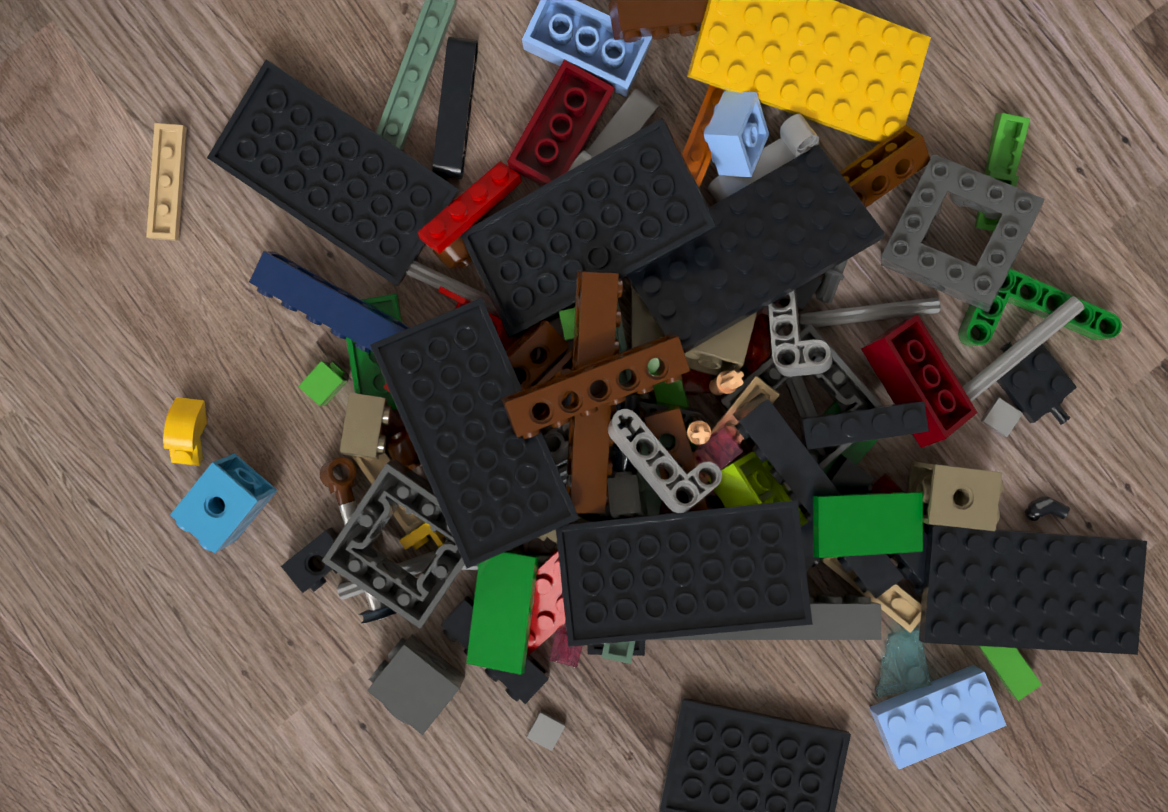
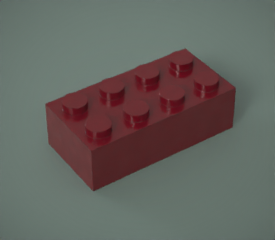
(561, 124)
(917, 371)

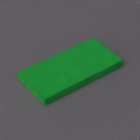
(364, 366)
(867, 524)
(503, 612)

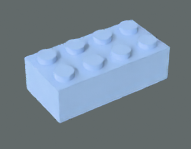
(586, 39)
(937, 716)

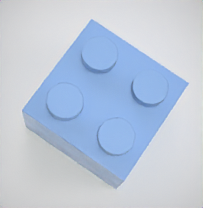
(737, 133)

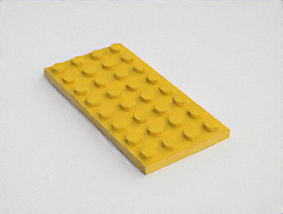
(813, 61)

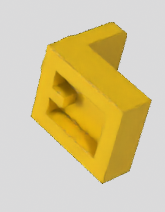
(419, 537)

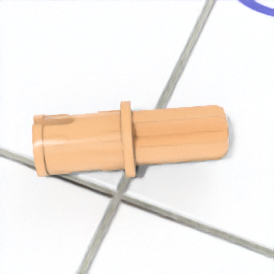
(726, 382)
(698, 432)

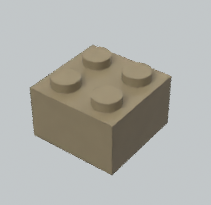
(364, 426)

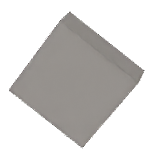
(1001, 417)
(546, 730)

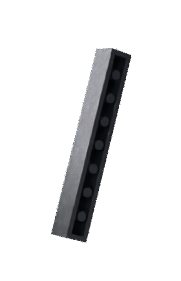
(806, 479)

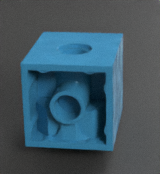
(223, 503)

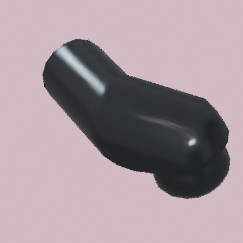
(1044, 506)

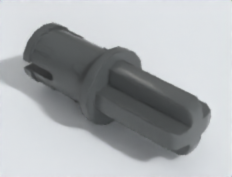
(830, 283)

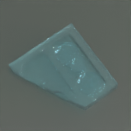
(903, 664)

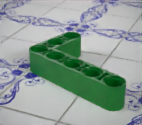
(1036, 304)

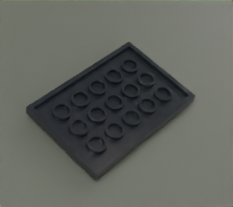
(751, 762)

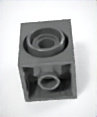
(415, 683)

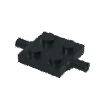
(1037, 385)

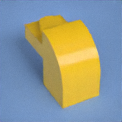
(183, 431)

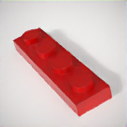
(469, 207)

